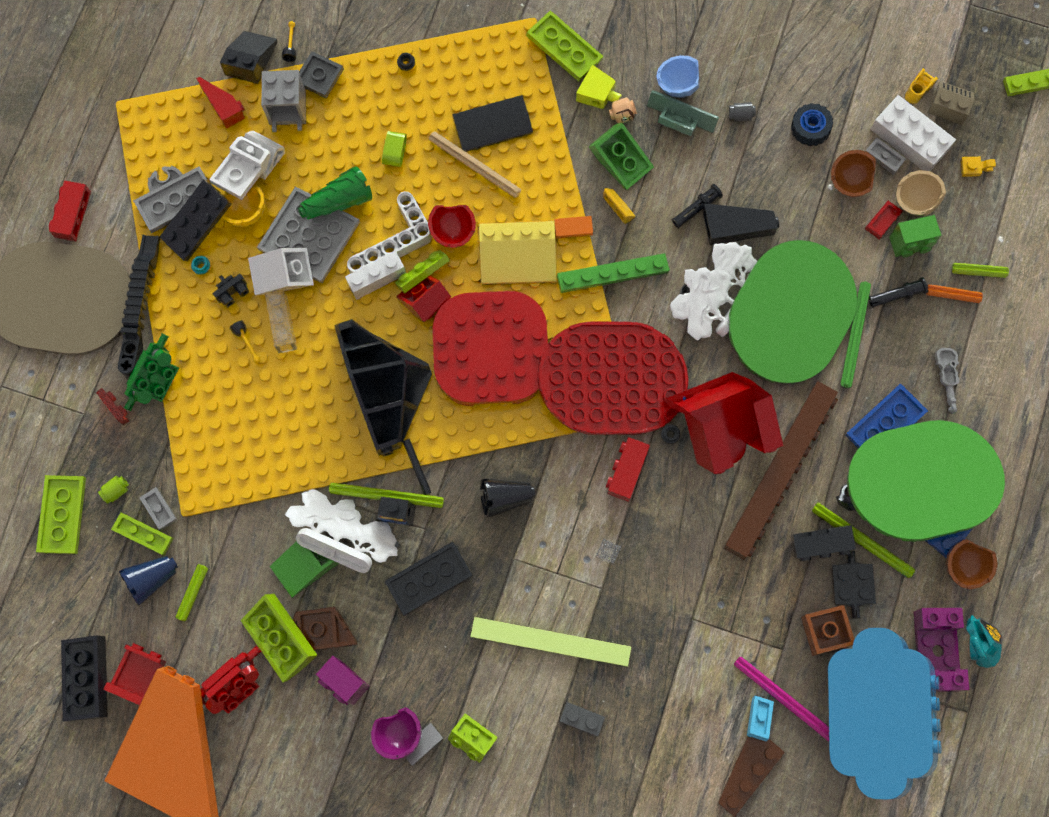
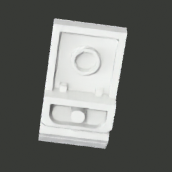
(248, 160)

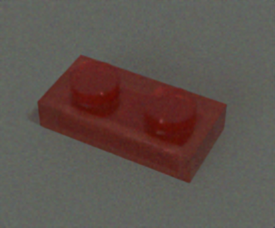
(118, 411)

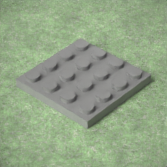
(321, 235)

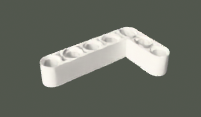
(395, 241)

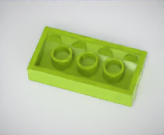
(278, 637)

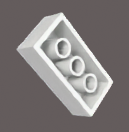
(912, 134)

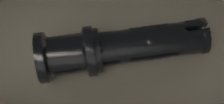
(702, 199)
(907, 290)

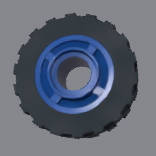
(812, 134)

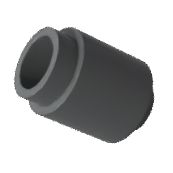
(742, 111)

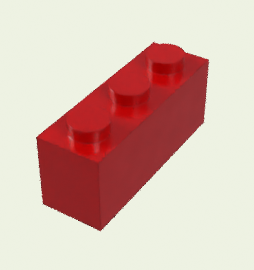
(69, 211)
(627, 469)

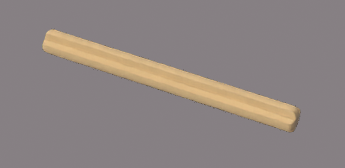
(474, 164)

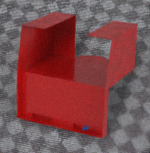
(725, 418)

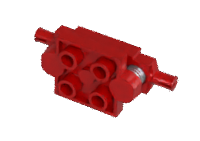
(231, 683)

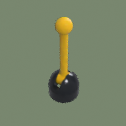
(289, 52)
(239, 329)

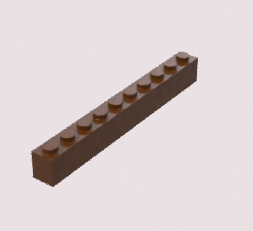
(781, 470)

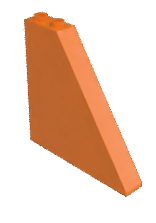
(168, 750)

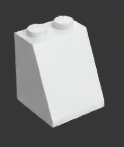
(280, 270)

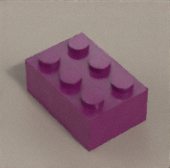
(342, 680)

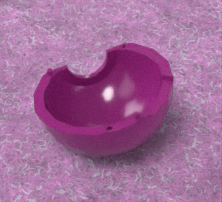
(397, 735)

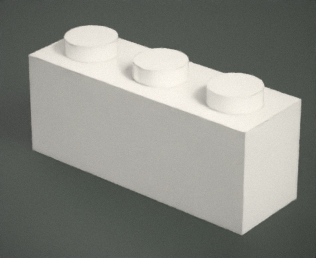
(375, 275)

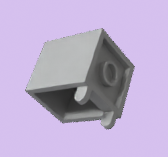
(283, 98)

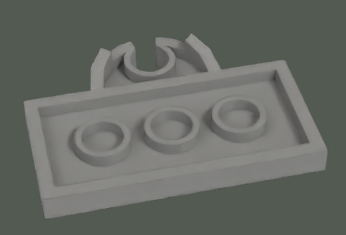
(167, 196)

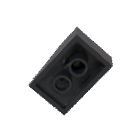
(248, 56)

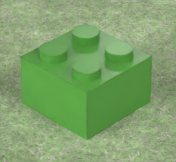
(915, 236)

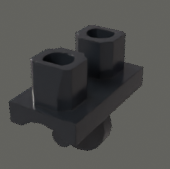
(228, 287)

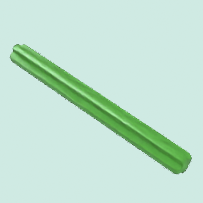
(855, 335)

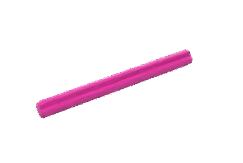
(782, 697)

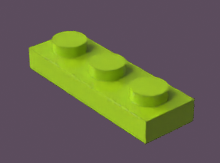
(1026, 82)
(422, 271)
(142, 534)

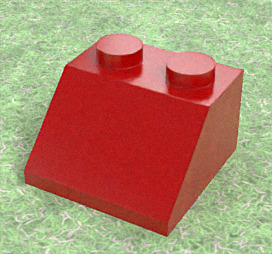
(424, 298)

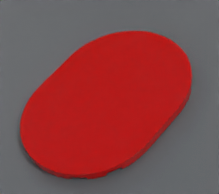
(611, 378)

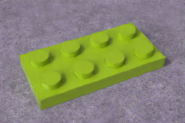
(564, 45)
(61, 514)

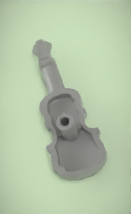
(947, 361)

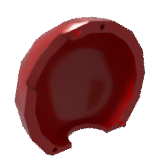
(451, 225)

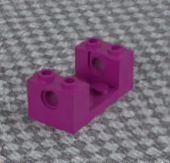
(940, 628)

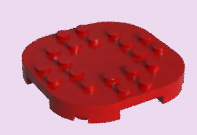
(489, 347)

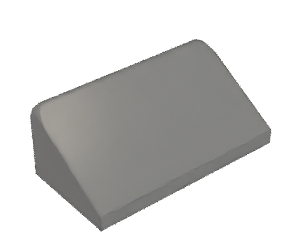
(429, 740)

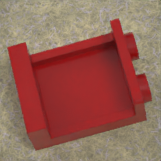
(134, 673)

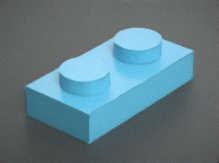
(760, 718)

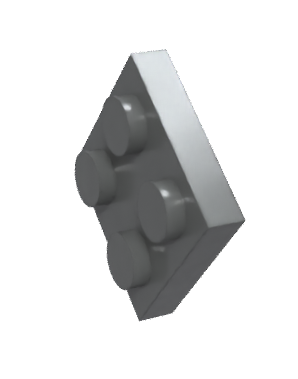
(320, 74)

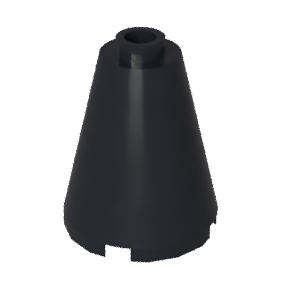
(504, 495)

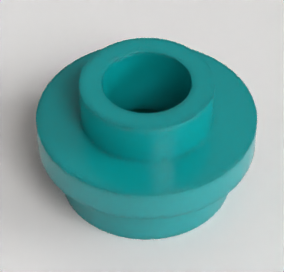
(200, 260)

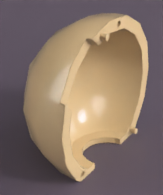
(920, 193)

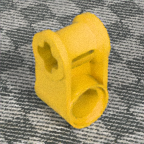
(921, 85)

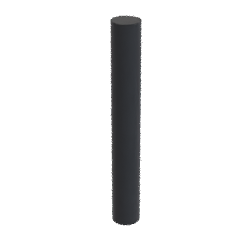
(417, 467)

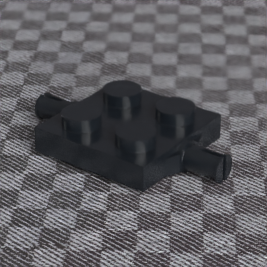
(853, 585)

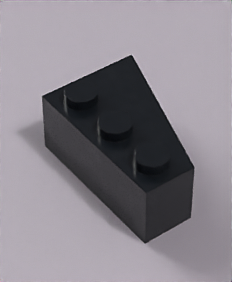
(823, 543)

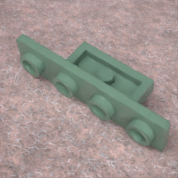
(681, 115)

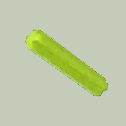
(980, 270)
(191, 592)

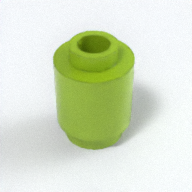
(113, 489)

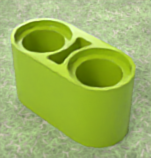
(394, 149)

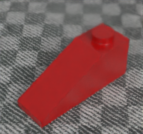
(223, 103)

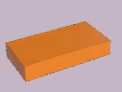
(573, 227)

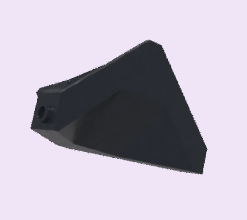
(386, 383)

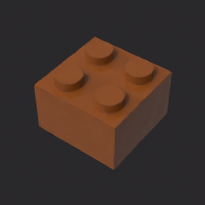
(828, 630)

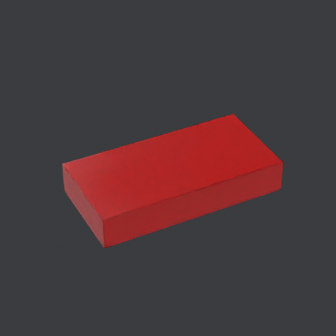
(883, 220)

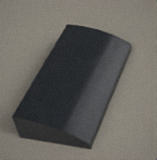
(492, 123)
(84, 678)

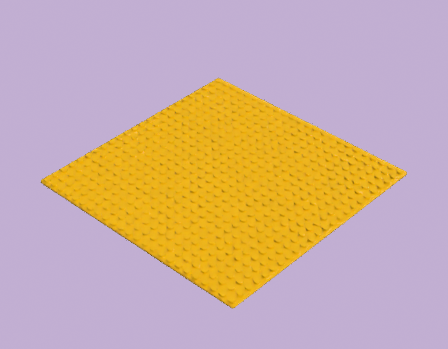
(294, 418)

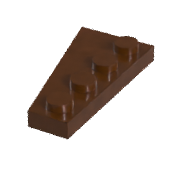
(748, 772)

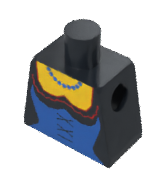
(396, 511)

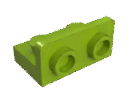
(472, 738)

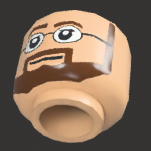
(623, 110)

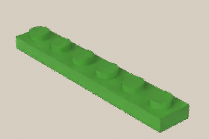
(612, 273)

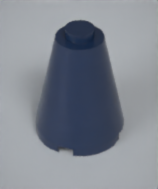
(148, 577)

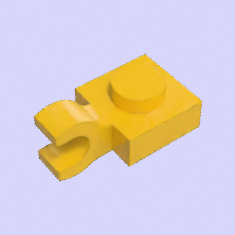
(973, 166)

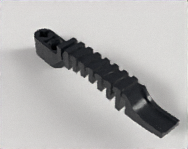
(135, 304)

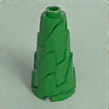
(339, 194)

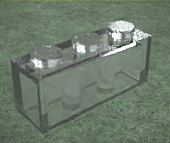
(280, 321)

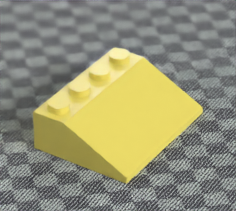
(517, 252)

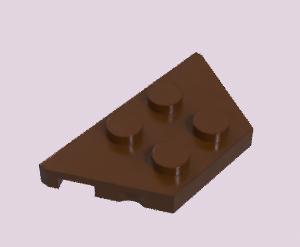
(324, 628)

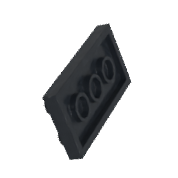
(195, 220)
(428, 578)

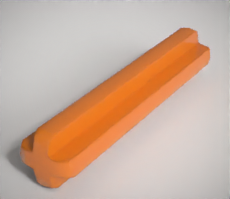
(954, 293)

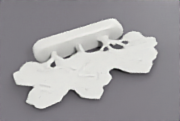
(711, 289)
(340, 522)

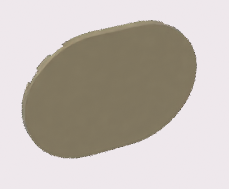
(61, 298)

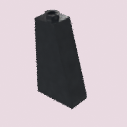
(737, 223)

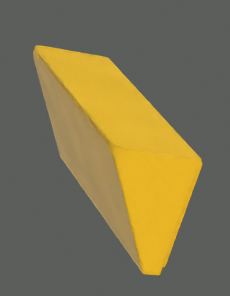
(618, 205)

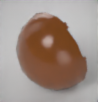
(854, 173)
(971, 564)

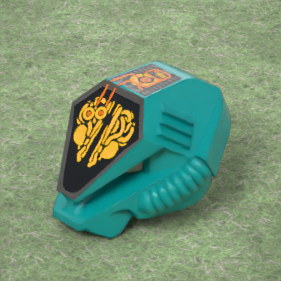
(984, 642)

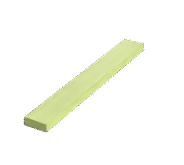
(551, 641)

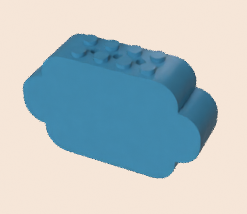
(883, 714)

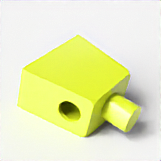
(597, 89)

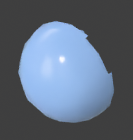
(679, 76)

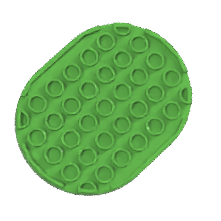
(792, 312)
(925, 480)

